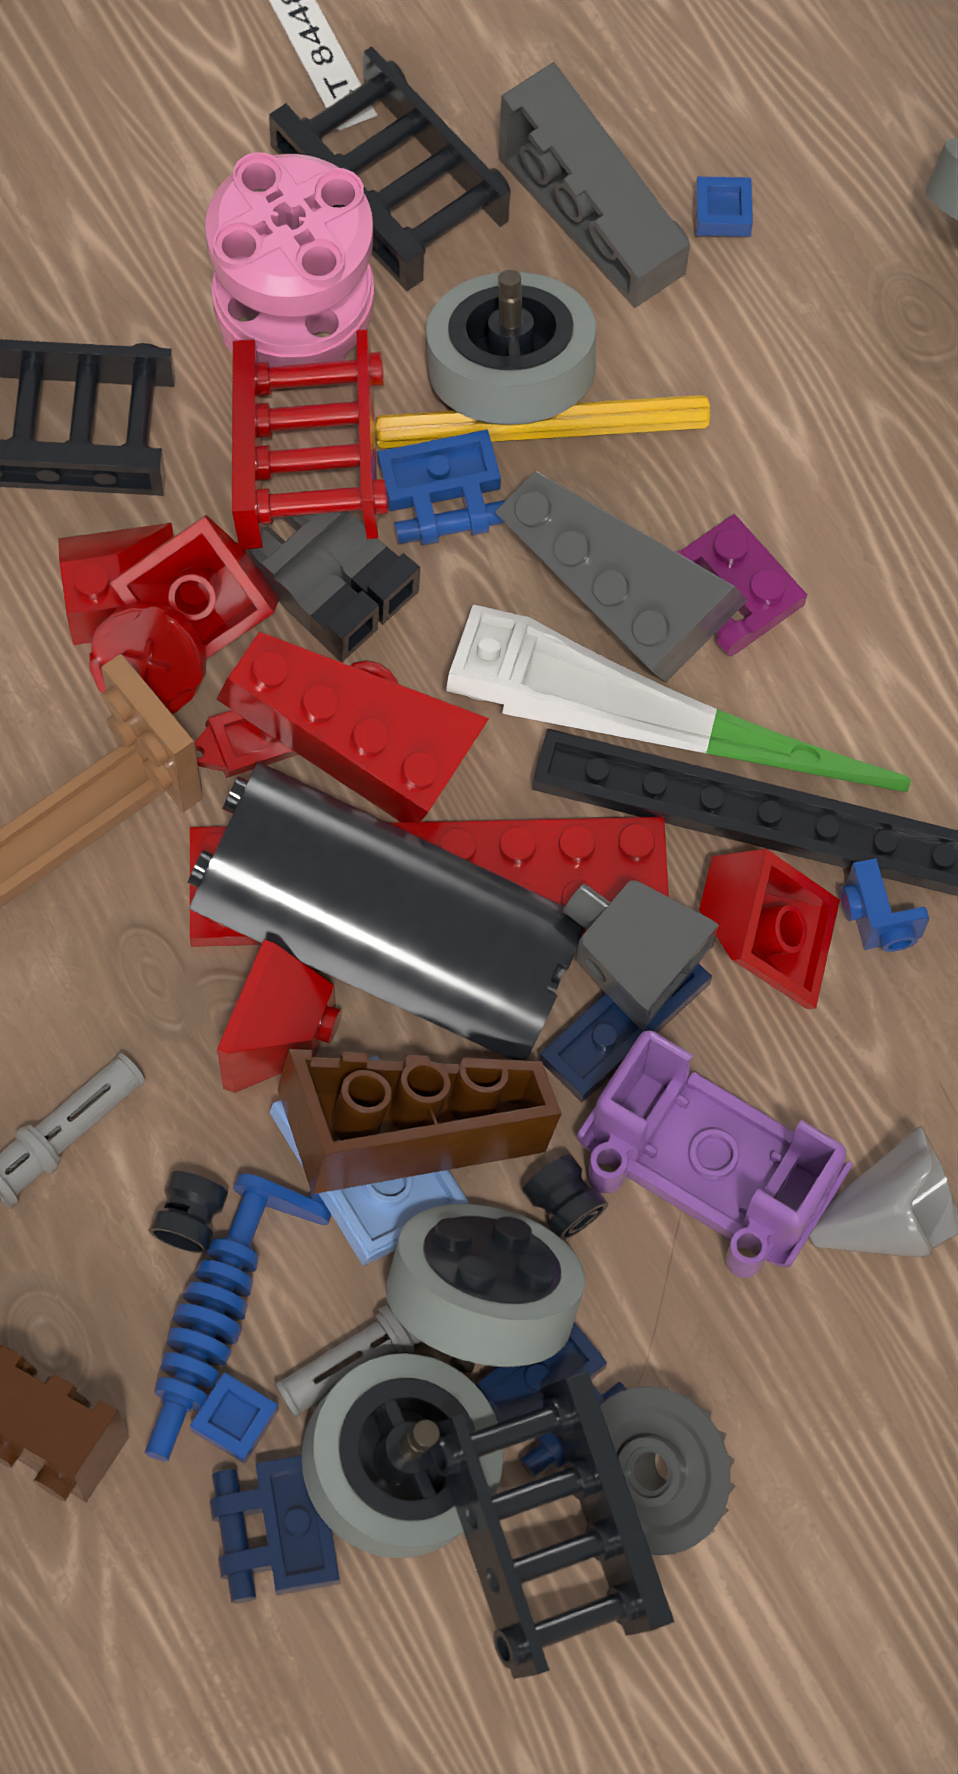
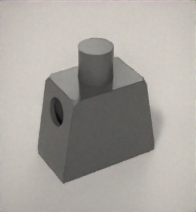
(639, 945)

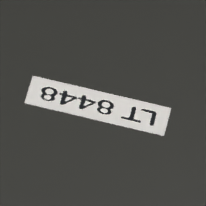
(320, 53)

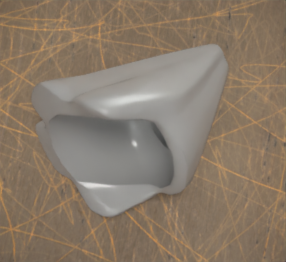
(894, 1206)

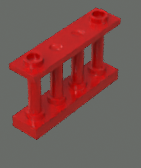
(256, 420)

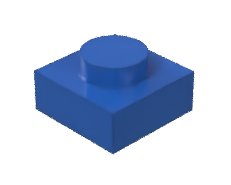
(723, 206)
(234, 1418)

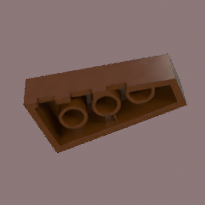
(412, 1116)
(55, 1430)

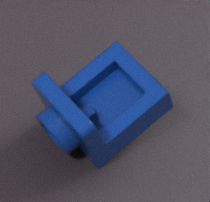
(868, 904)

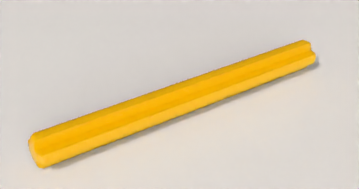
(578, 420)

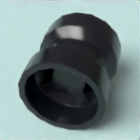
(565, 1197)
(188, 1212)

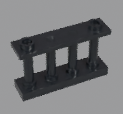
(395, 247)
(79, 462)
(610, 1537)

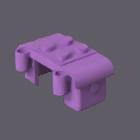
(711, 1155)

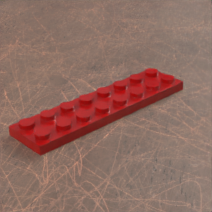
(537, 854)

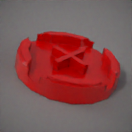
(159, 648)

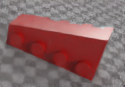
(353, 725)

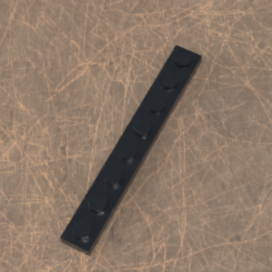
(747, 810)

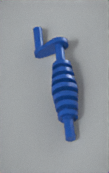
(215, 1305)

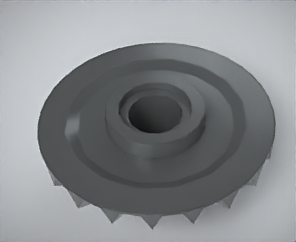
(695, 1495)

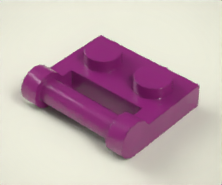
(743, 561)

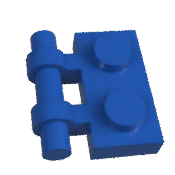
(441, 472)

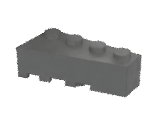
(589, 186)
(633, 583)

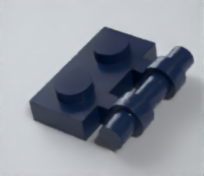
(518, 1391)
(297, 1537)

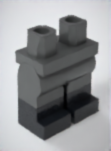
(336, 578)

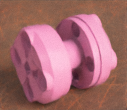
(291, 257)

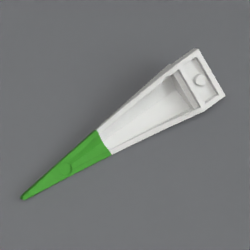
(565, 684)

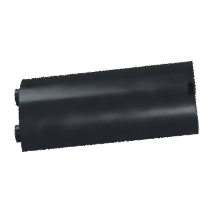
(386, 912)

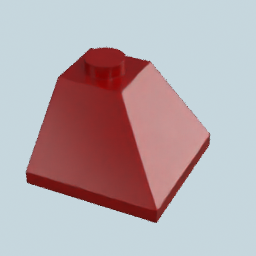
(91, 563)
(204, 579)
(771, 920)
(277, 1011)

